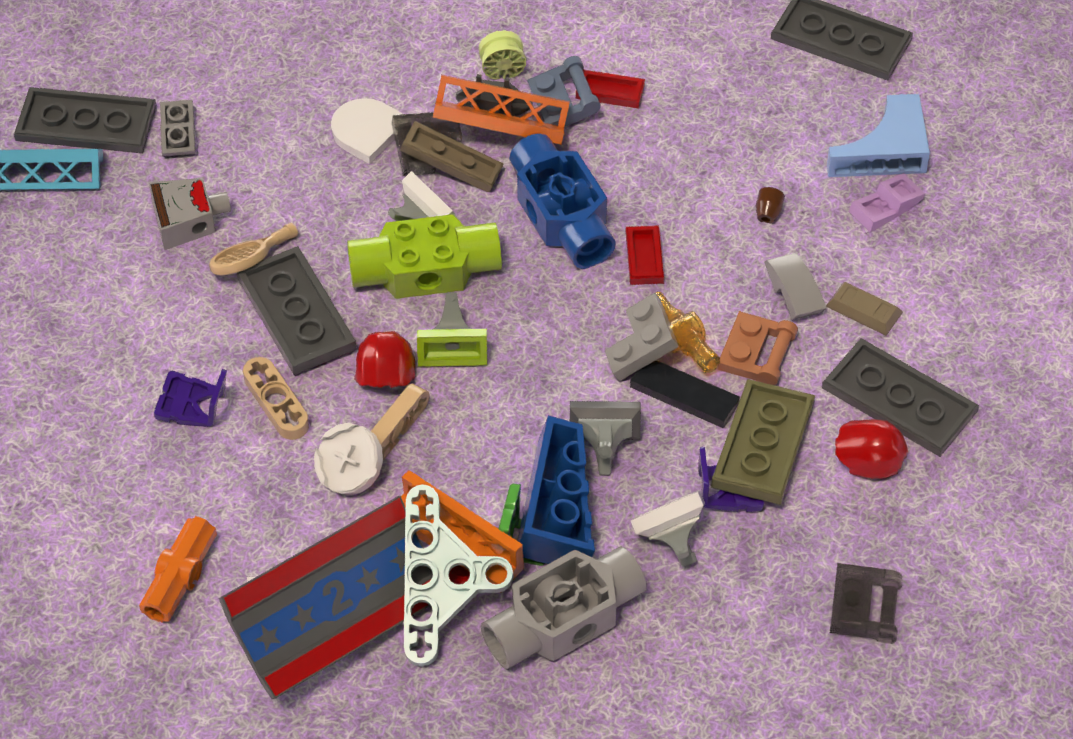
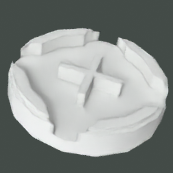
(348, 459)

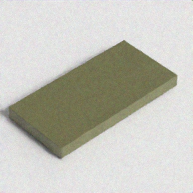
(763, 441)

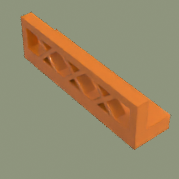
(496, 121)
(470, 528)

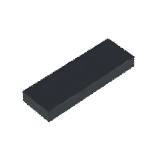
(685, 392)

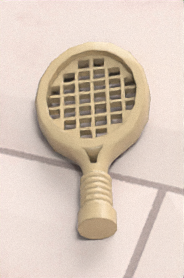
(249, 253)

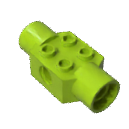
(424, 256)

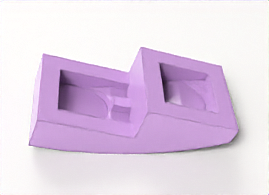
(890, 201)

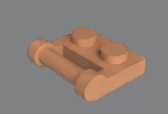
(746, 345)

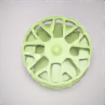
(502, 54)

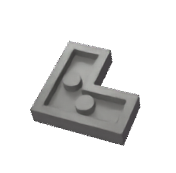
(650, 340)

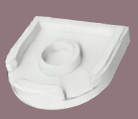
(363, 127)

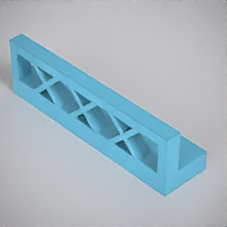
(51, 156)

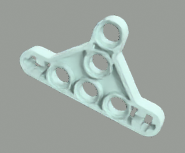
(440, 593)

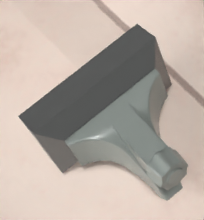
(606, 426)

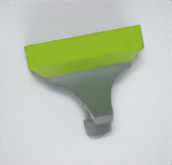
(452, 340)

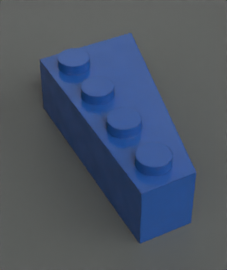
(556, 503)

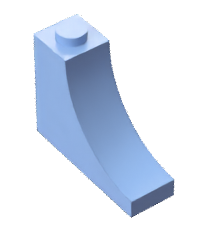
(891, 148)

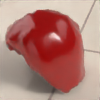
(385, 361)
(871, 448)

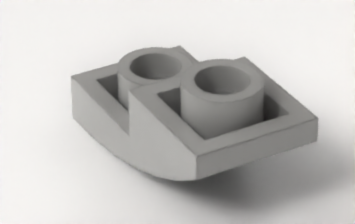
(177, 128)
(797, 285)

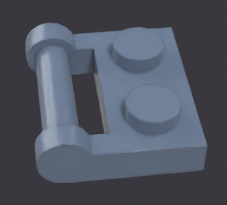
(551, 85)

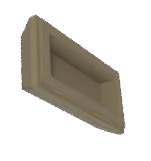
(864, 308)

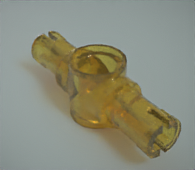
(690, 336)

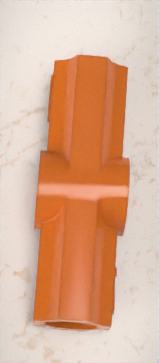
(178, 569)

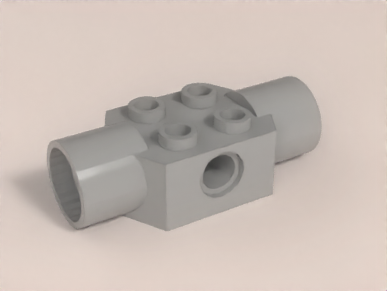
(563, 606)

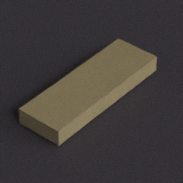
(451, 156)

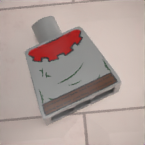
(185, 210)

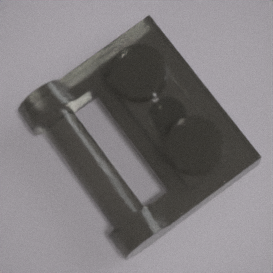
(853, 602)

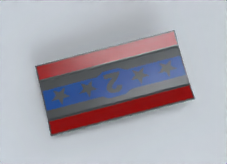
(325, 600)

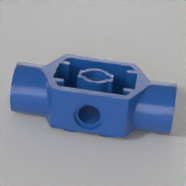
(562, 200)

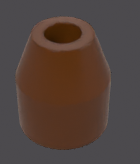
(769, 204)

